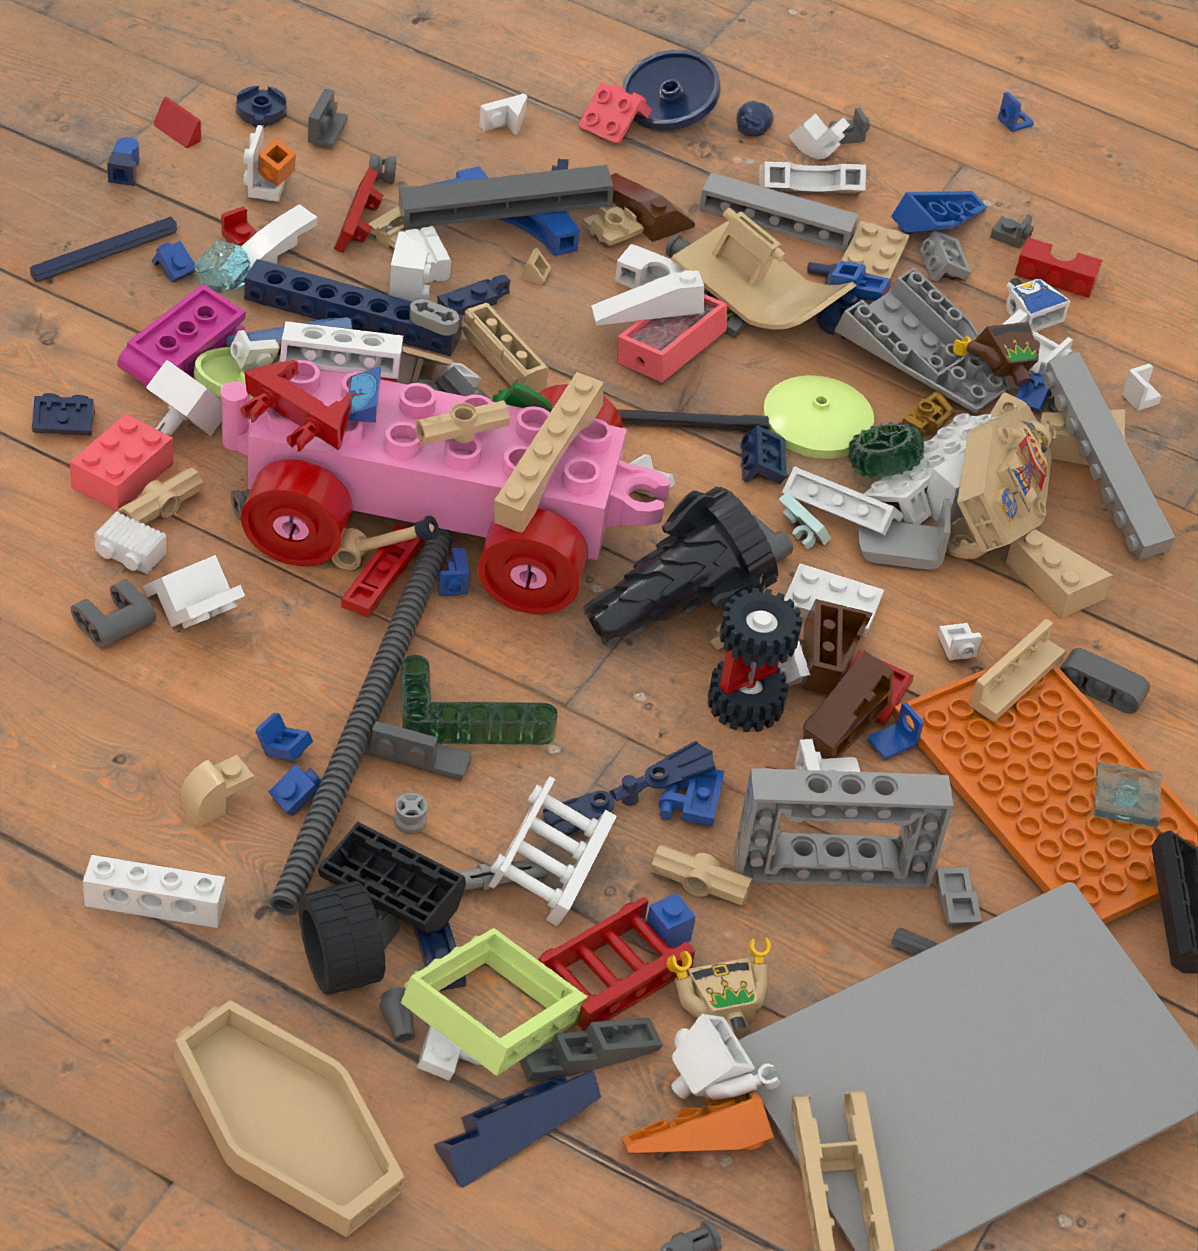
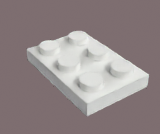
(814, 584)

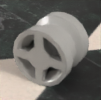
(410, 813)

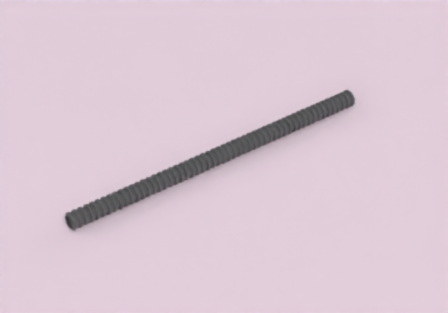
(359, 726)

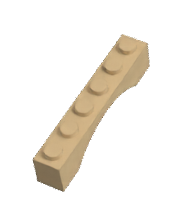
(526, 484)

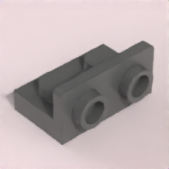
(325, 122)

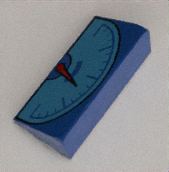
(365, 395)

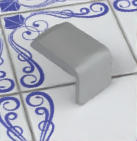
(909, 543)

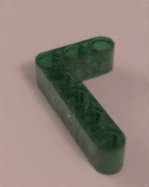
(470, 721)

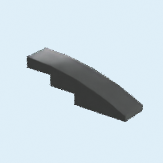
(596, 1048)

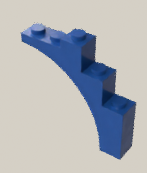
(553, 229)

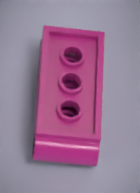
(182, 334)

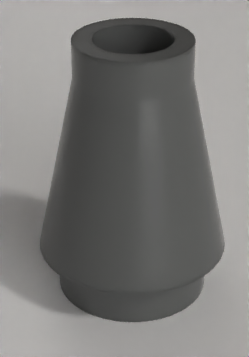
(397, 1015)

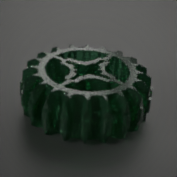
(886, 450)

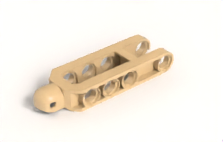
(844, 1156)

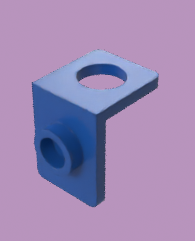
(1010, 113)
(899, 736)

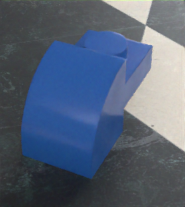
(868, 286)

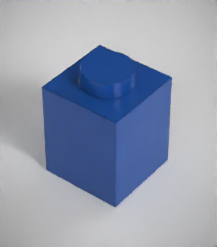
(672, 920)

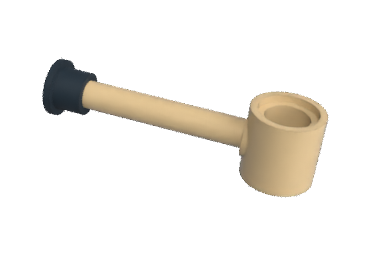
(356, 544)

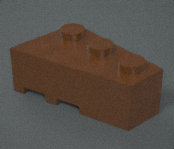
(829, 642)

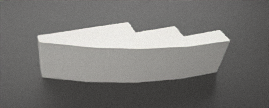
(279, 235)

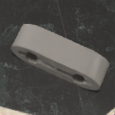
(434, 317)

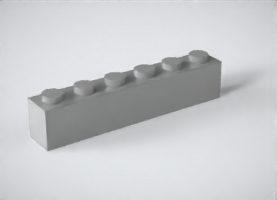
(780, 211)

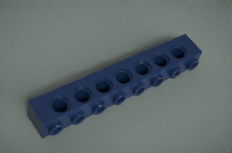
(328, 299)

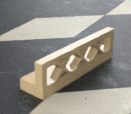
(1016, 672)

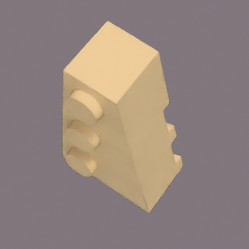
(1065, 445)
(1057, 574)

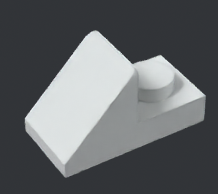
(504, 112)

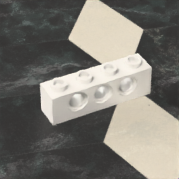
(342, 348)
(154, 891)

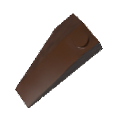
(653, 211)

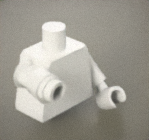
(715, 1062)

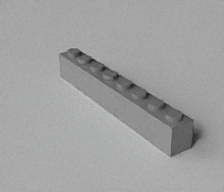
(1108, 456)

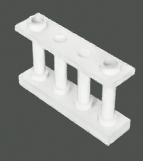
(582, 852)

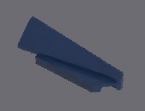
(514, 1123)

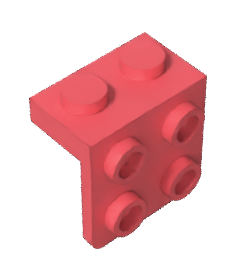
(612, 112)

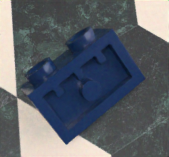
(63, 414)
(763, 454)

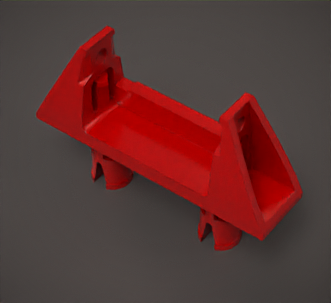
(272, 389)

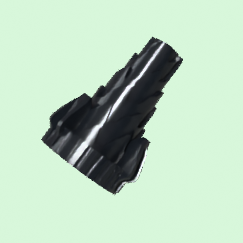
(708, 557)

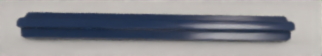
(103, 249)

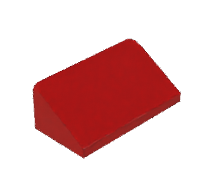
(178, 123)

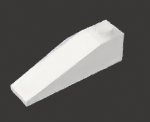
(665, 297)

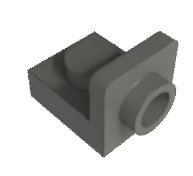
(857, 128)
(1012, 232)

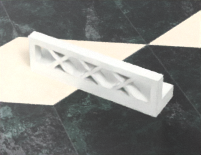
(841, 501)

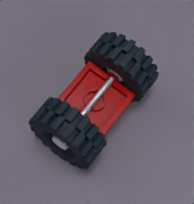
(756, 636)

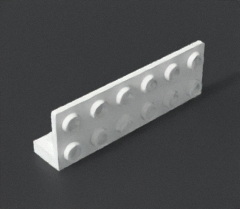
(910, 486)

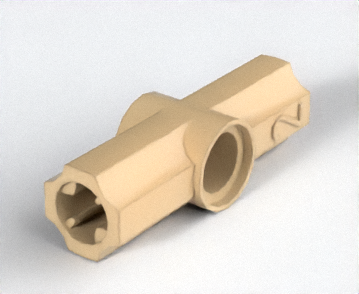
(462, 422)
(163, 497)
(701, 875)

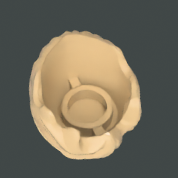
(962, 541)

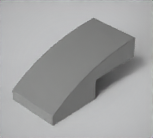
(957, 897)

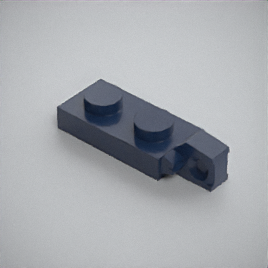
(475, 294)

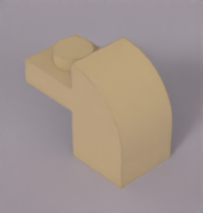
(209, 785)

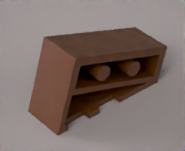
(851, 707)

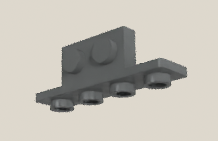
(417, 750)

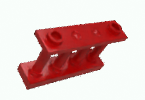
(620, 992)

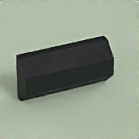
(396, 878)
(1178, 891)

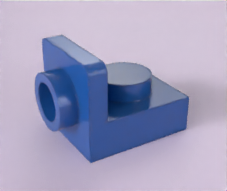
(1034, 393)
(456, 578)

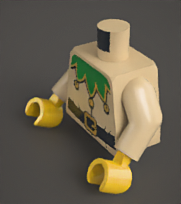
(724, 988)

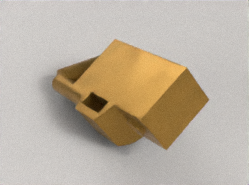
(928, 415)

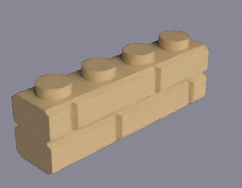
(504, 348)

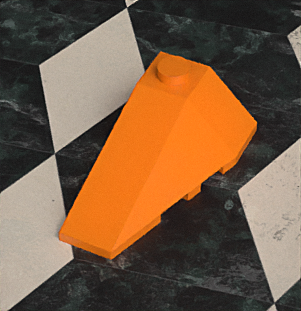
(719, 1125)

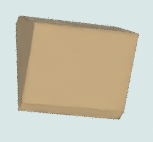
(536, 268)

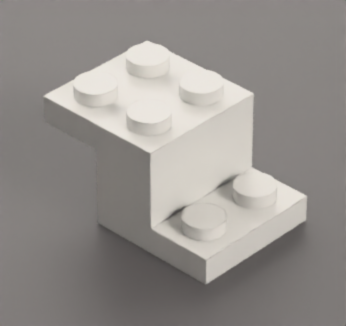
(195, 593)

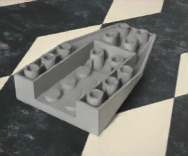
(916, 333)

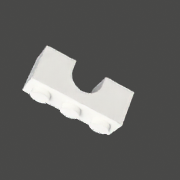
(642, 266)

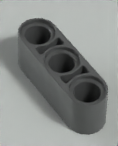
(1105, 680)

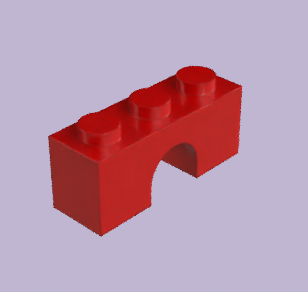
(1072, 276)

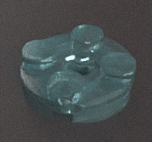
(217, 256)

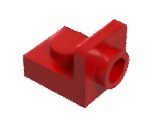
(236, 227)

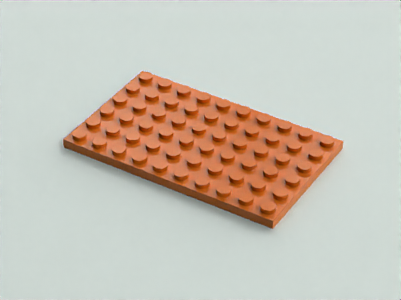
(1036, 788)

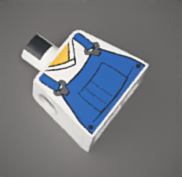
(1039, 301)

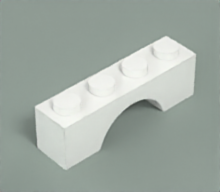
(813, 179)

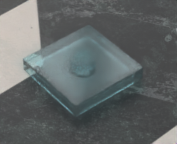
(1127, 794)

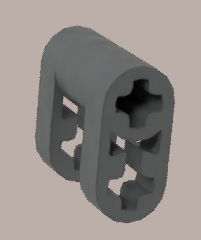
(133, 614)

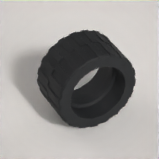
(342, 937)

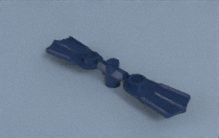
(677, 767)

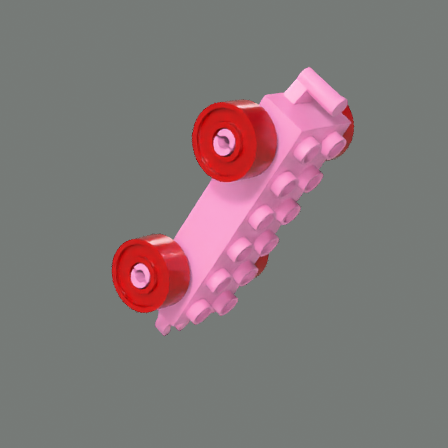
(307, 497)

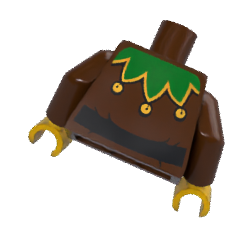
(1005, 349)

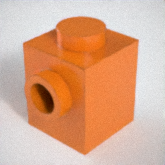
(276, 162)

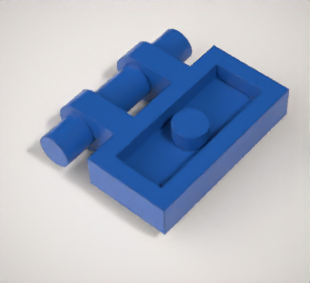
(699, 803)

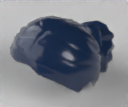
(754, 118)

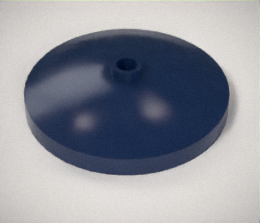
(676, 86)

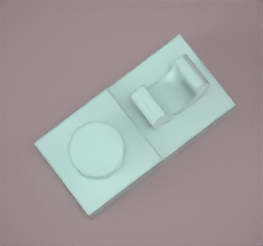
(808, 523)

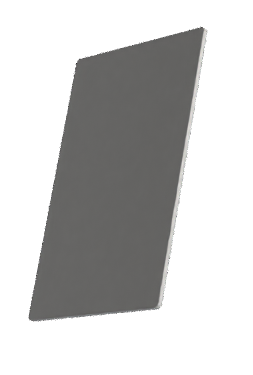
(985, 1069)

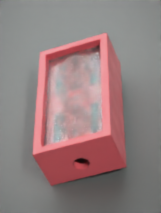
(668, 343)

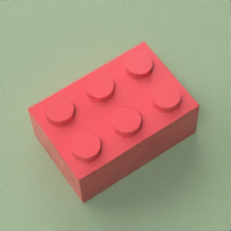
(121, 462)

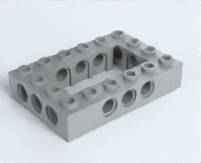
(913, 801)

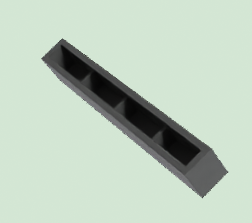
(505, 196)

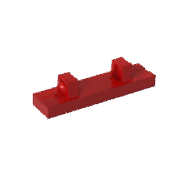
(353, 226)
(379, 575)

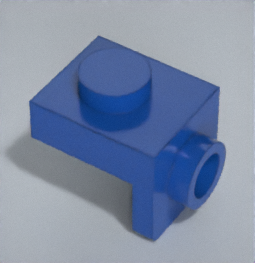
(174, 260)
(282, 741)
(295, 788)

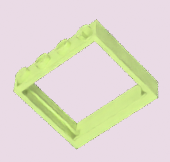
(520, 968)

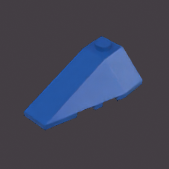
(936, 210)

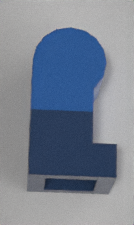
(123, 162)

